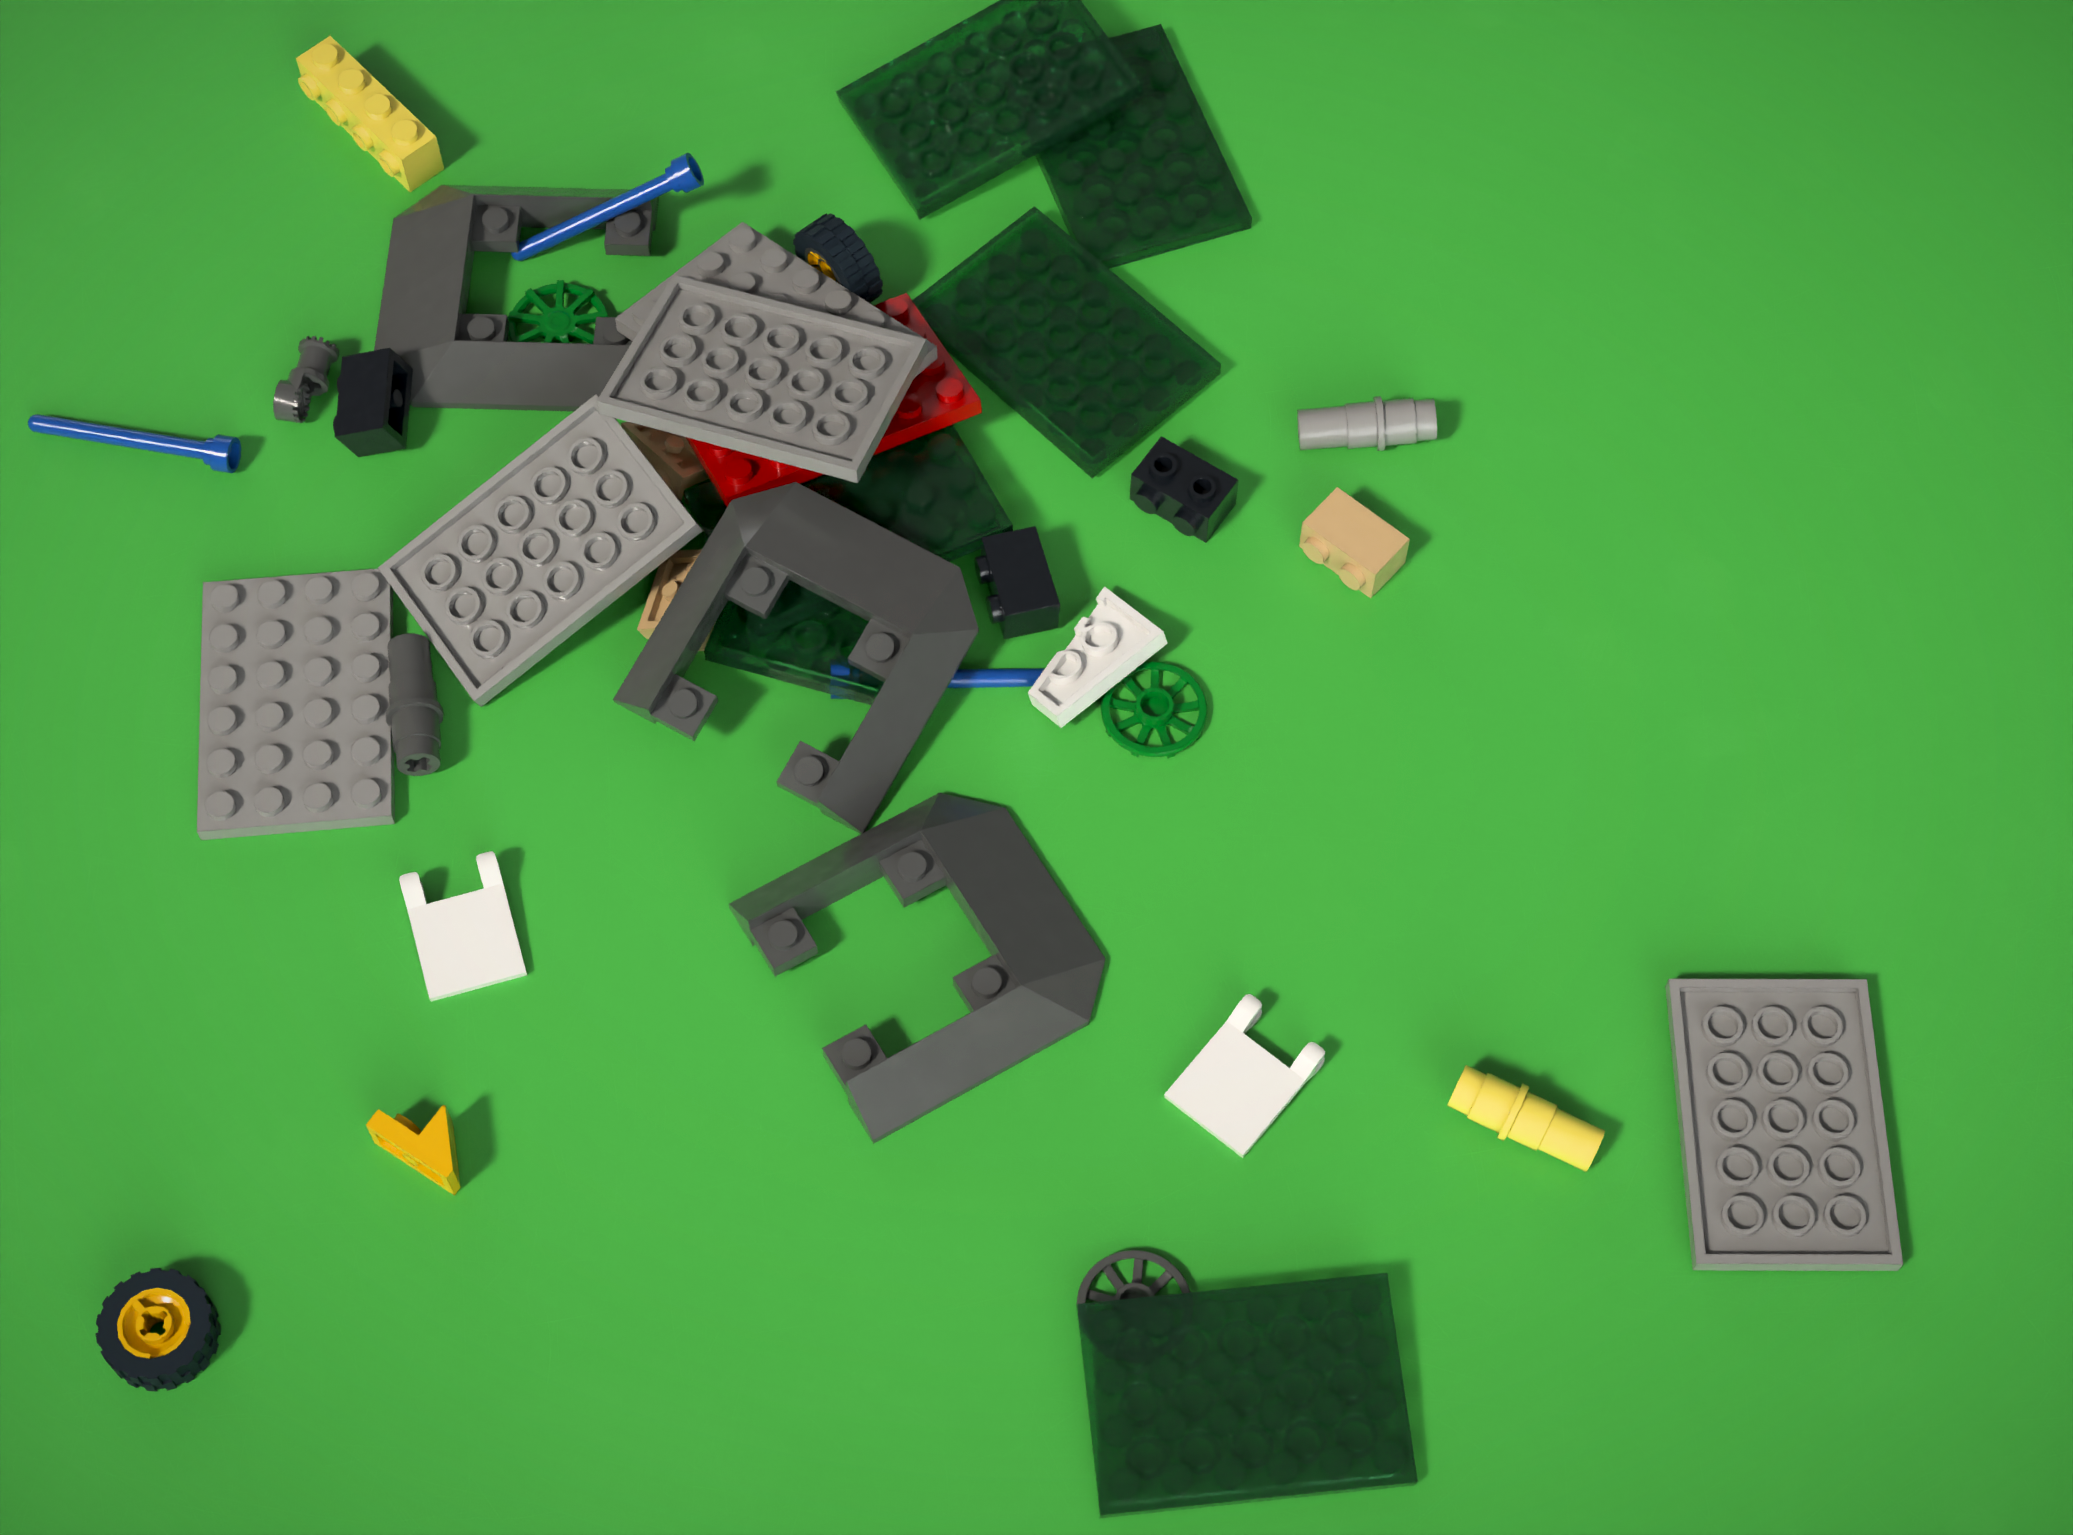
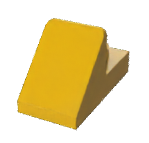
(427, 1151)

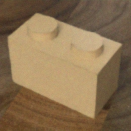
(1353, 543)

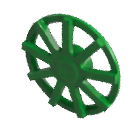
(556, 323)
(1155, 710)

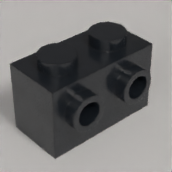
(373, 402)
(1183, 490)
(1018, 583)

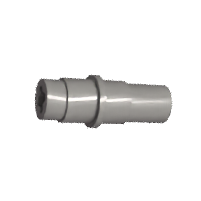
(1368, 424)

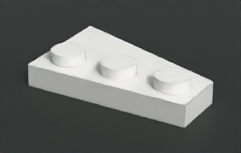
(1098, 657)

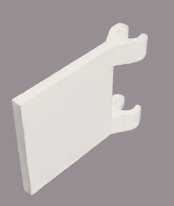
(467, 937)
(1239, 1086)

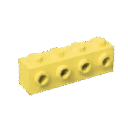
(369, 114)

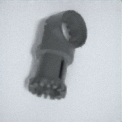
(305, 380)

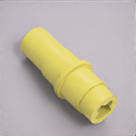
(1525, 1118)

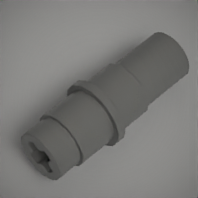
(413, 705)

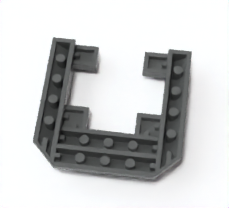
(464, 356)
(912, 642)
(1019, 999)

